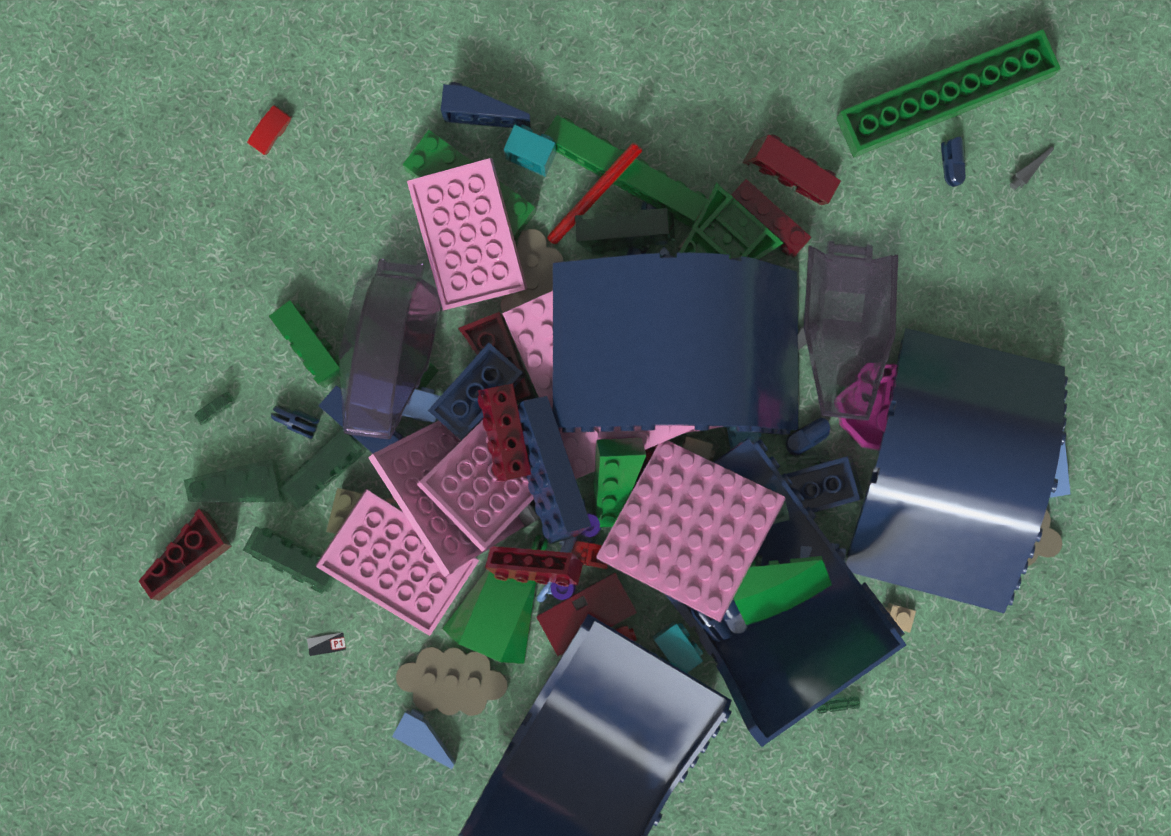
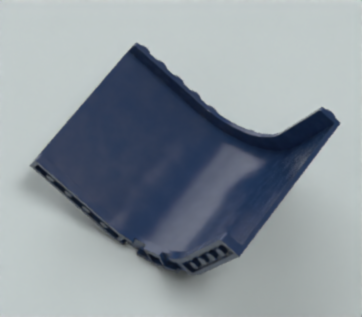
(675, 343)
(961, 471)
(814, 649)
(600, 743)

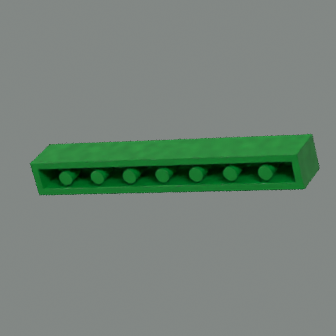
(638, 178)

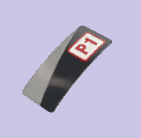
(326, 644)

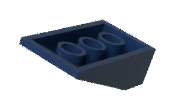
(471, 107)
(459, 404)
(827, 484)

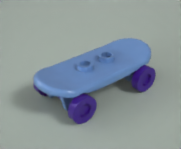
(562, 592)

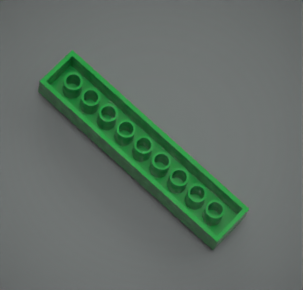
(948, 93)

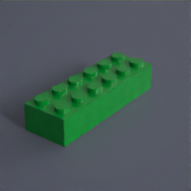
(436, 155)

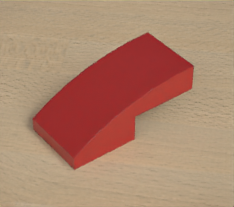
(268, 130)
(587, 554)

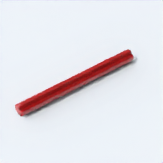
(595, 192)

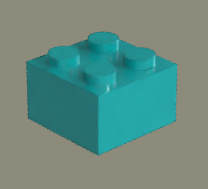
(530, 150)
(677, 648)

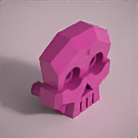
(870, 432)

